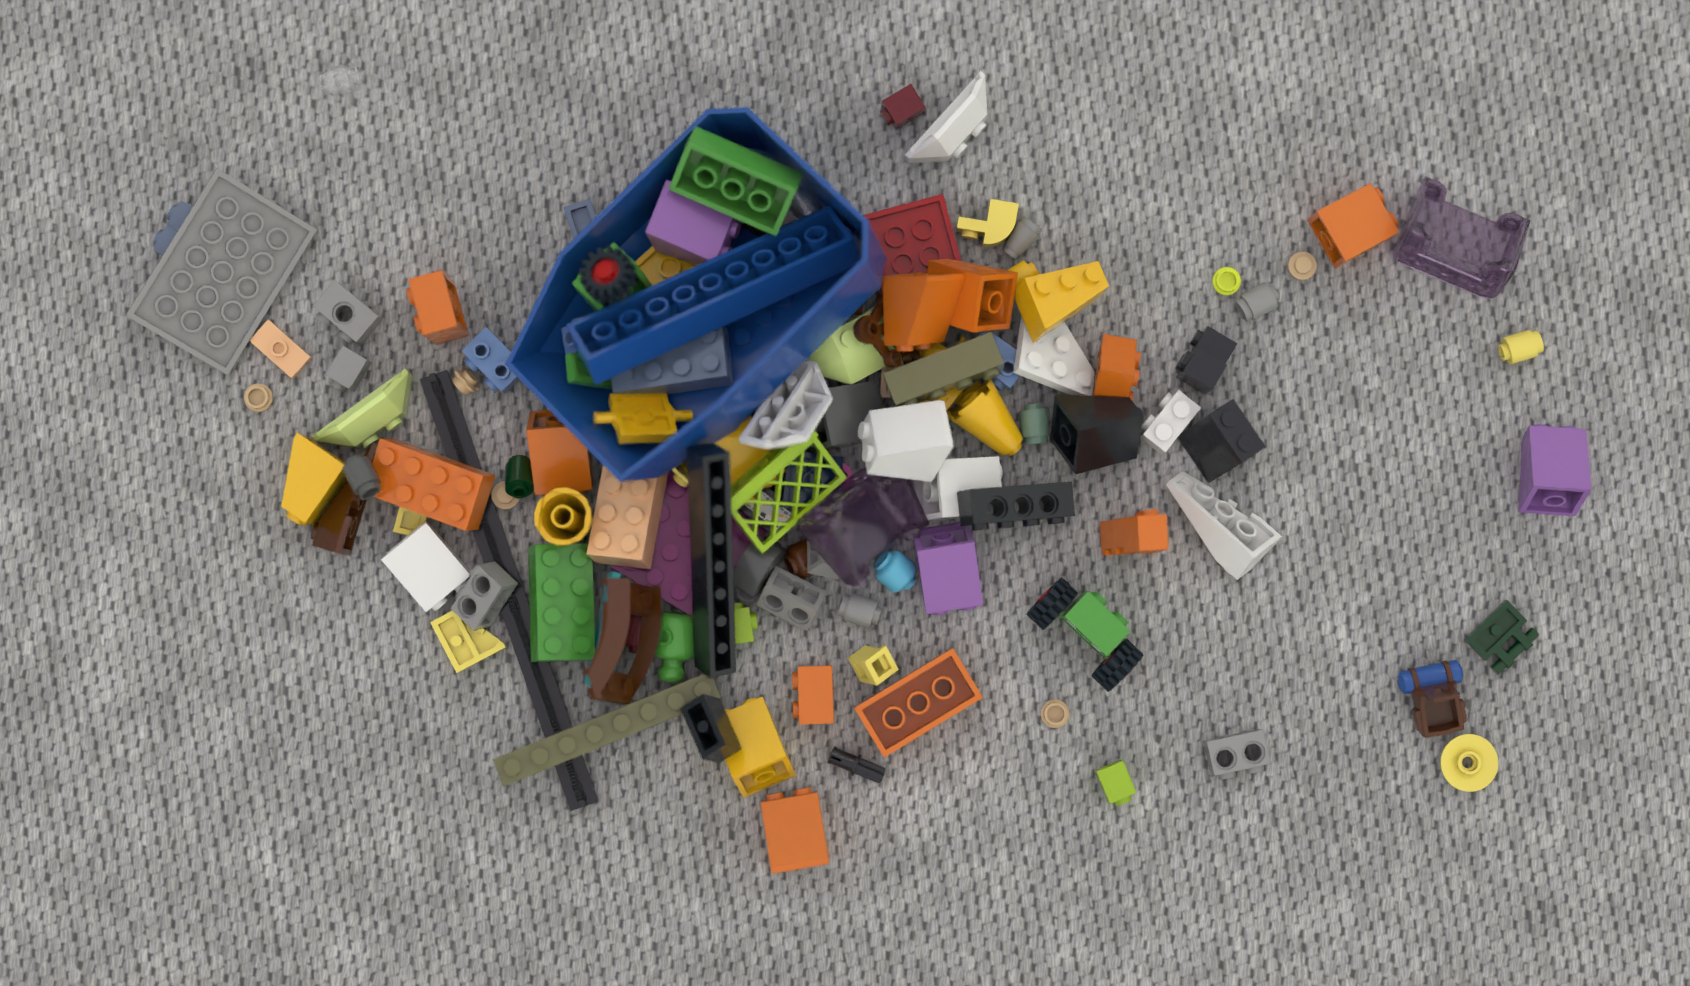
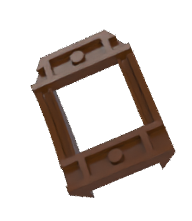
(623, 600)

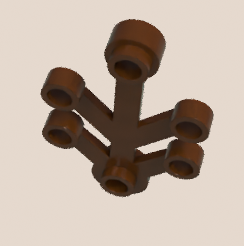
(869, 331)

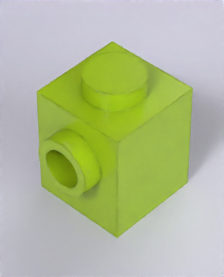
(744, 624)
(1115, 783)

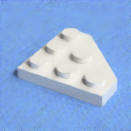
(1054, 361)

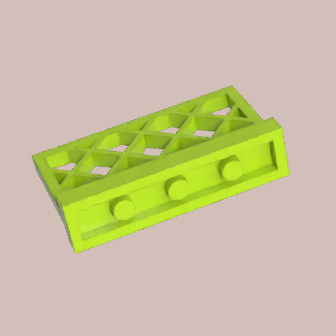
(764, 471)

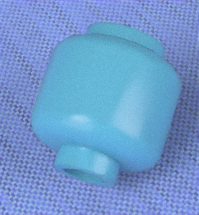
(895, 571)

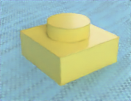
(407, 521)

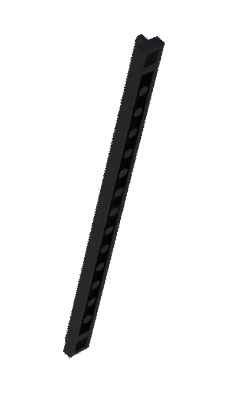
(495, 547)

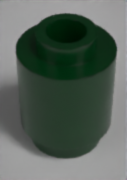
(518, 477)

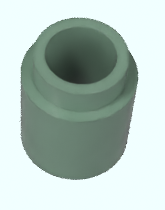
(1034, 424)

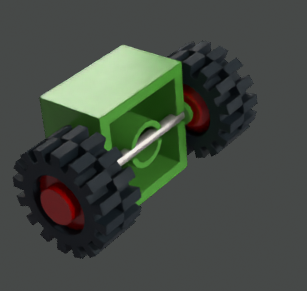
(609, 278)
(1094, 625)

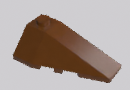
(341, 519)

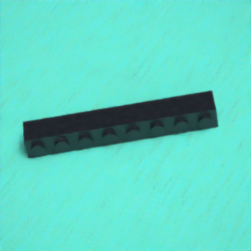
(711, 559)

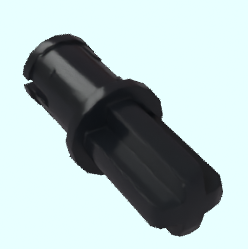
(856, 765)

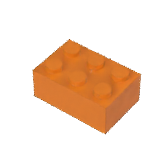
(437, 307)

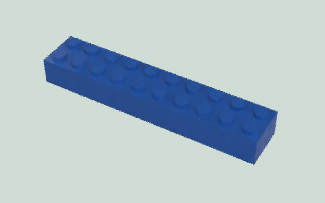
(713, 294)

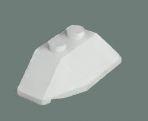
(954, 126)
(791, 411)

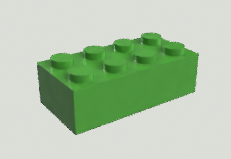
(735, 181)
(561, 603)

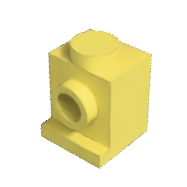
(873, 664)

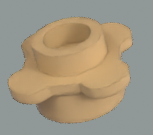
(466, 381)

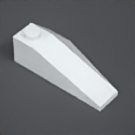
(1230, 536)

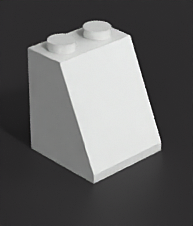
(906, 440)
(940, 496)

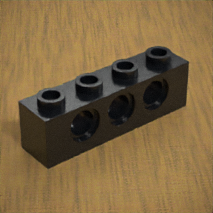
(975, 512)

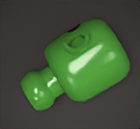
(674, 645)

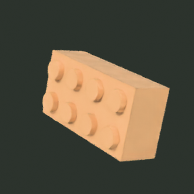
(626, 521)

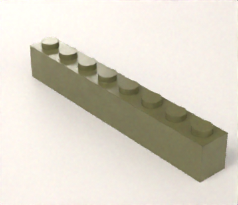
(601, 730)

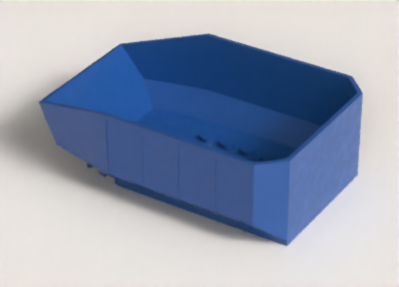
(762, 345)

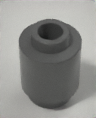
(361, 476)

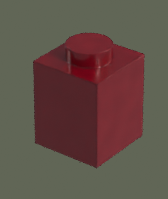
(902, 107)

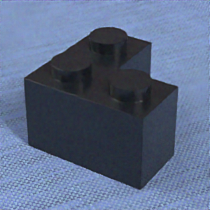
(1206, 360)

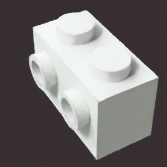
(1169, 422)

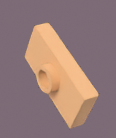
(280, 349)

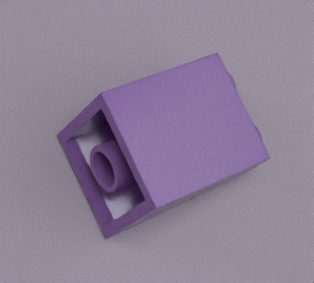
(689, 228)
(1554, 470)
(948, 568)

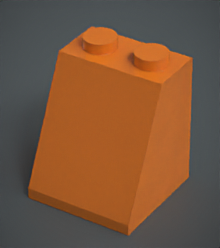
(1353, 225)
(984, 297)
(919, 308)
(556, 455)
(794, 830)

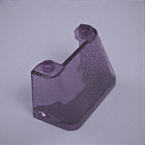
(1458, 243)
(862, 521)

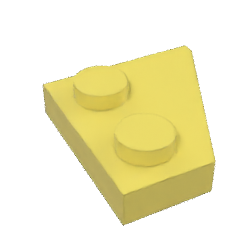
(463, 644)

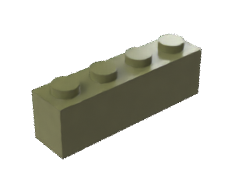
(944, 371)

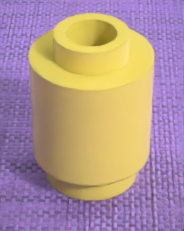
(1520, 346)

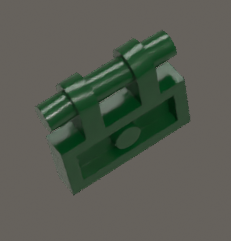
(1495, 631)

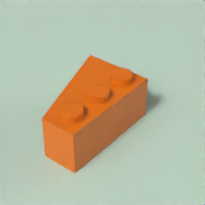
(1135, 535)

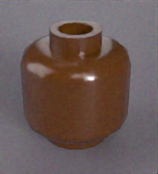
(797, 559)

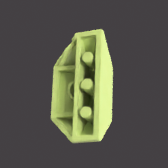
(845, 358)
(370, 416)

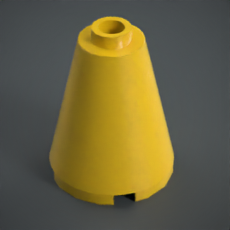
(987, 418)
(563, 516)

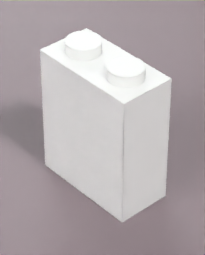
(426, 567)

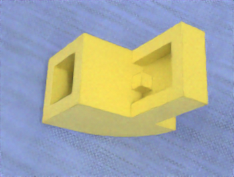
(996, 228)

